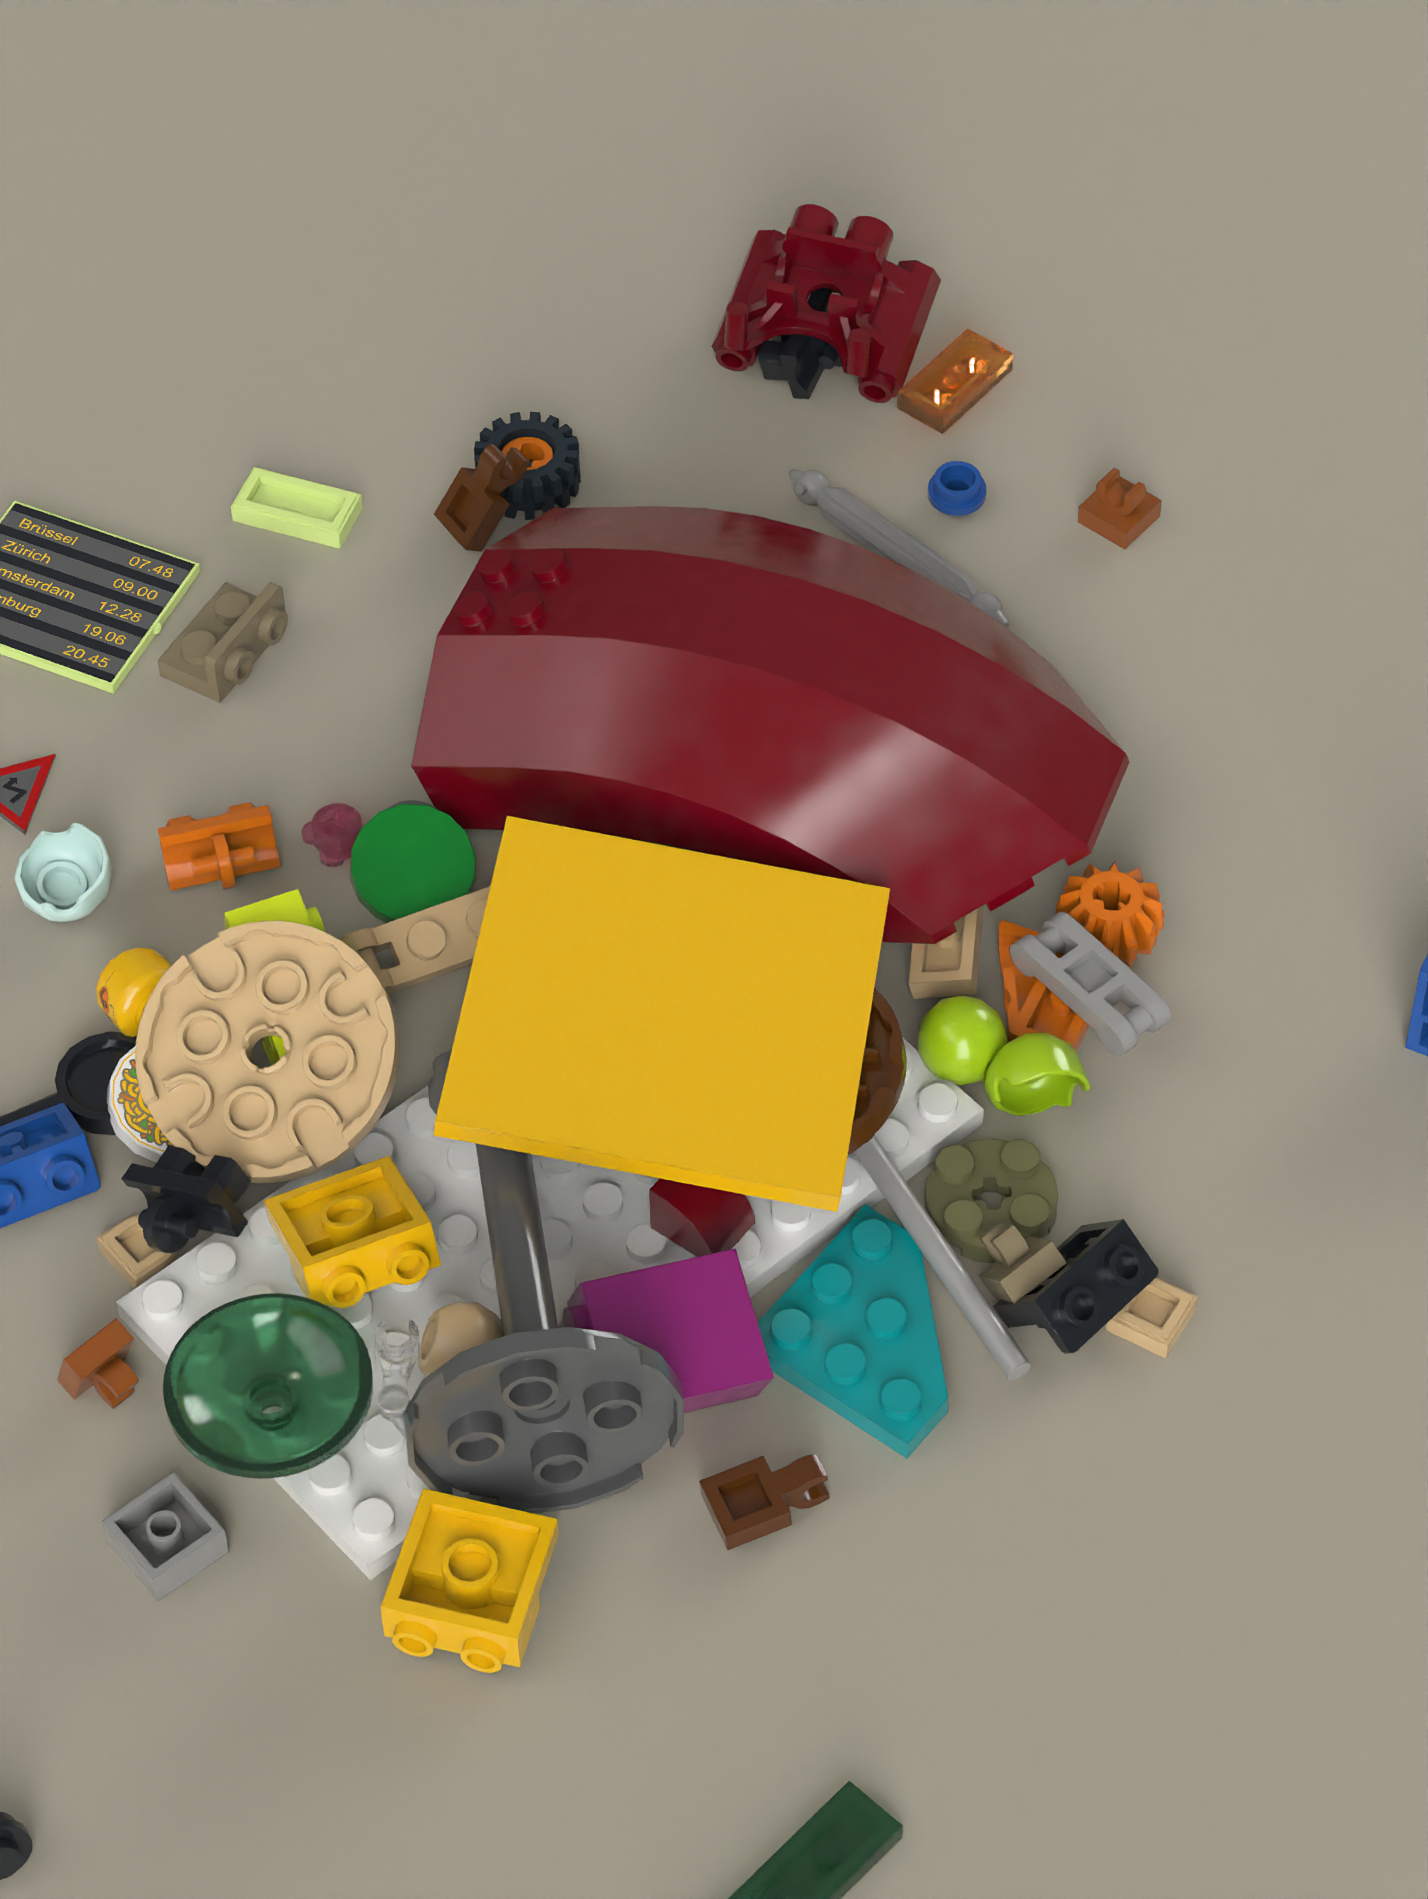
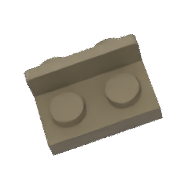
(225, 640)

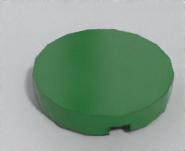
(410, 861)

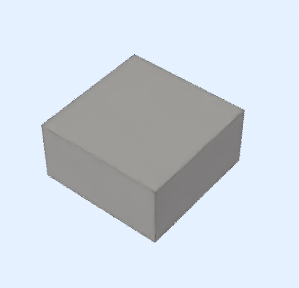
(165, 1536)

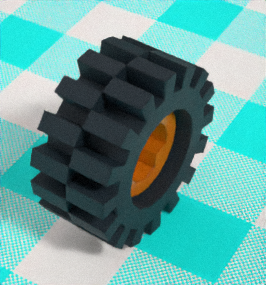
(554, 465)

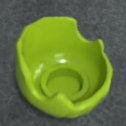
(1034, 1074)

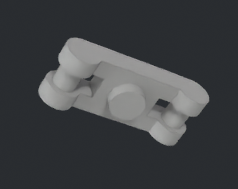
(1091, 982)

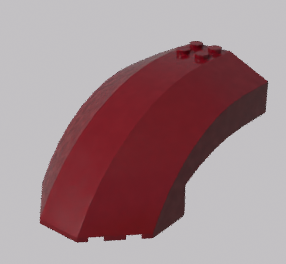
(760, 708)

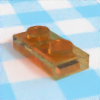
(955, 381)

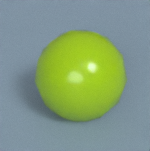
(960, 1039)

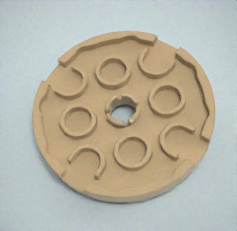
(256, 985)

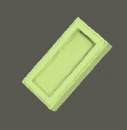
(296, 507)

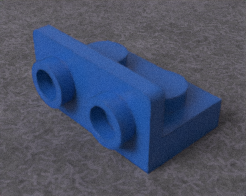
(43, 1164)

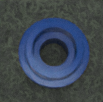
(957, 488)

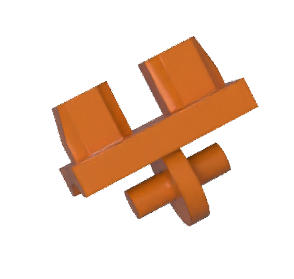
(218, 846)

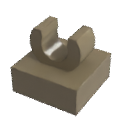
(1019, 1262)

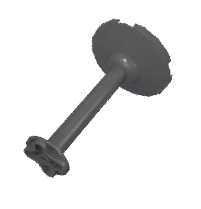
(545, 1409)

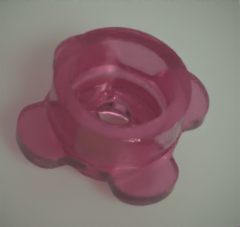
(333, 833)

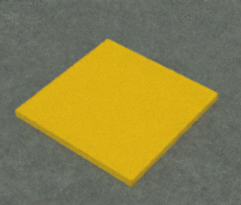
(666, 1014)

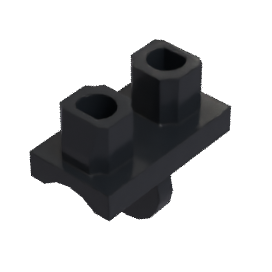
(800, 357)
(188, 1198)

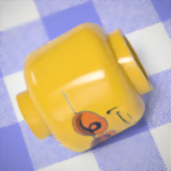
(127, 986)

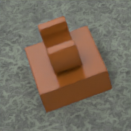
(1119, 509)
(101, 1364)

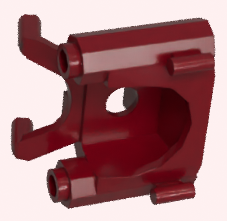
(870, 324)

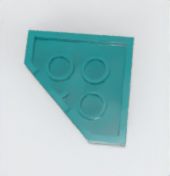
(864, 1333)

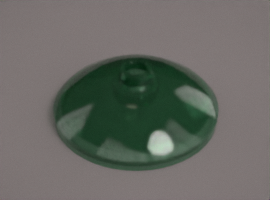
(260, 1357)

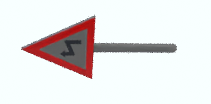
(21, 790)

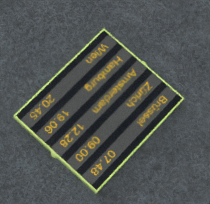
(82, 596)

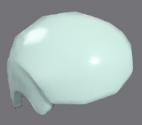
(64, 874)

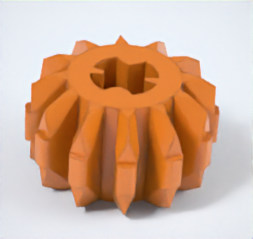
(1115, 909)

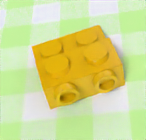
(354, 1233)
(468, 1581)

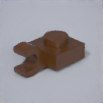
(474, 498)
(756, 1502)

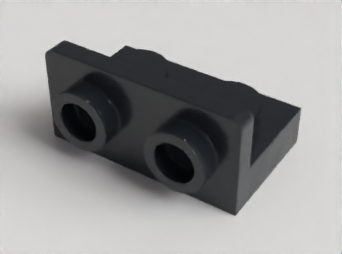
(1100, 1278)

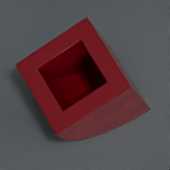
(699, 1216)

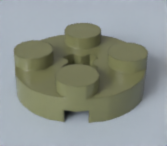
(990, 1166)

